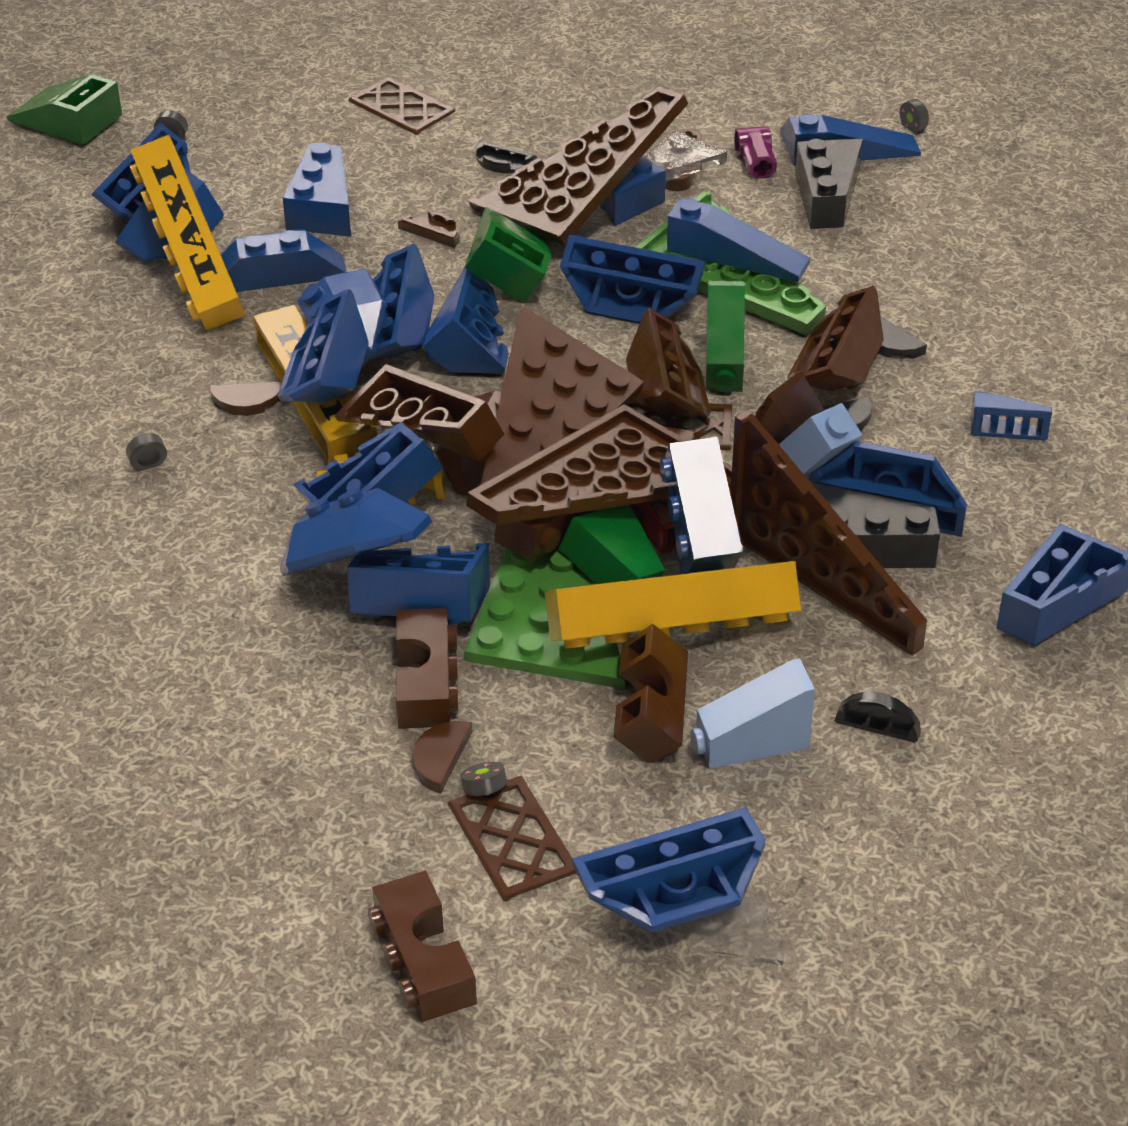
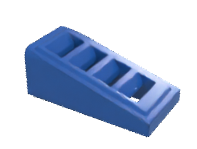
(998, 405)

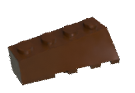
(427, 409)

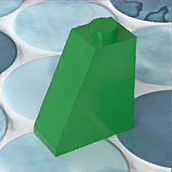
(725, 336)
(611, 546)

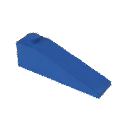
(876, 144)
(718, 237)
(466, 329)

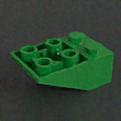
(72, 109)
(508, 256)

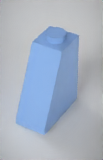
(821, 438)
(757, 718)

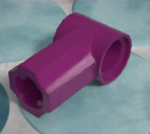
(756, 149)

